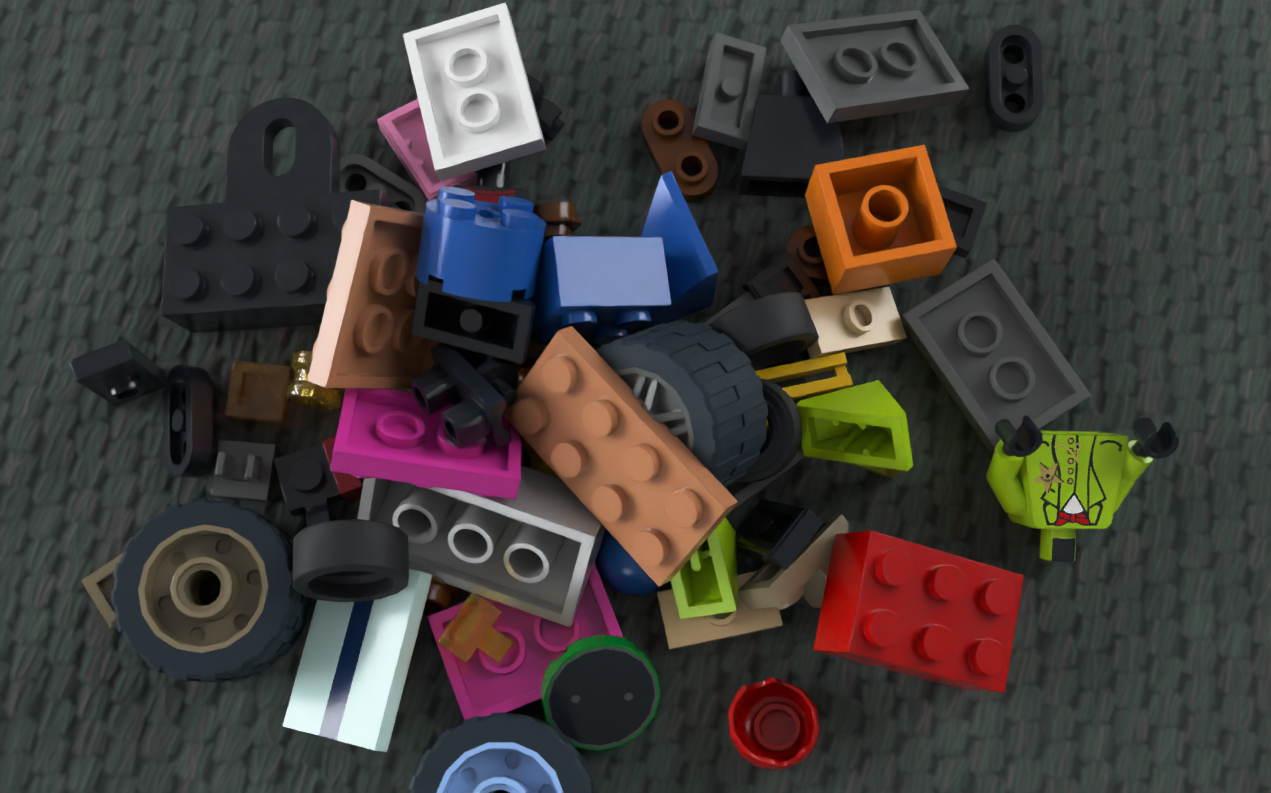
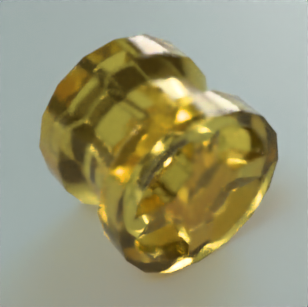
(306, 392)

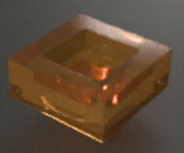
(259, 392)

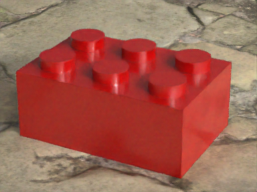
(919, 611)

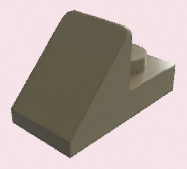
(804, 577)

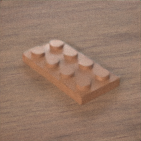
(617, 457)

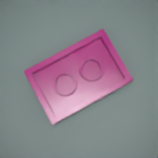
(393, 439)
(514, 682)

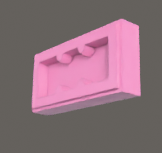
(408, 139)

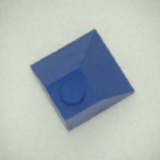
(688, 260)

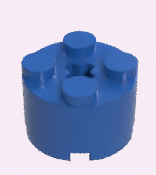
(480, 245)

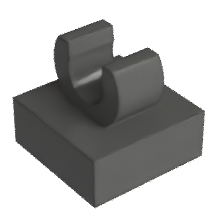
(245, 471)

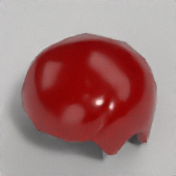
(773, 724)

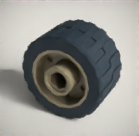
(167, 583)

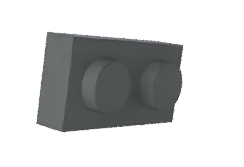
(729, 91)

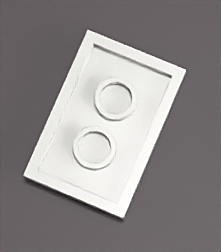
(473, 92)

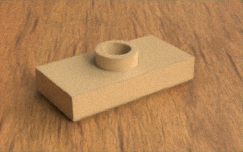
(854, 322)
(714, 627)

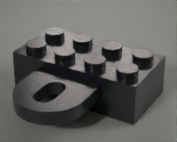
(273, 240)

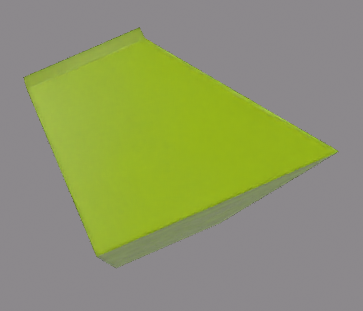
(857, 428)

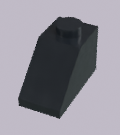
(474, 324)

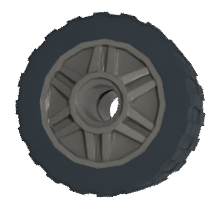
(698, 390)

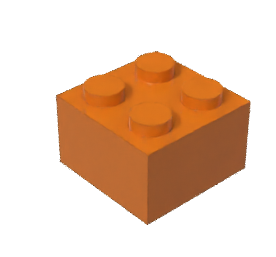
(879, 219)

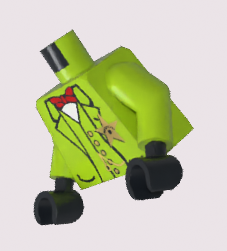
(1070, 477)

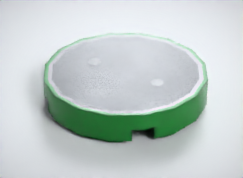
(600, 692)

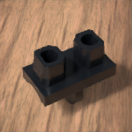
(475, 391)

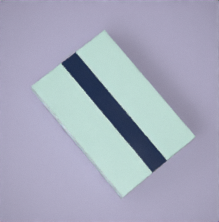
(357, 666)

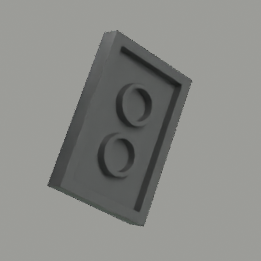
(873, 65)
(993, 354)

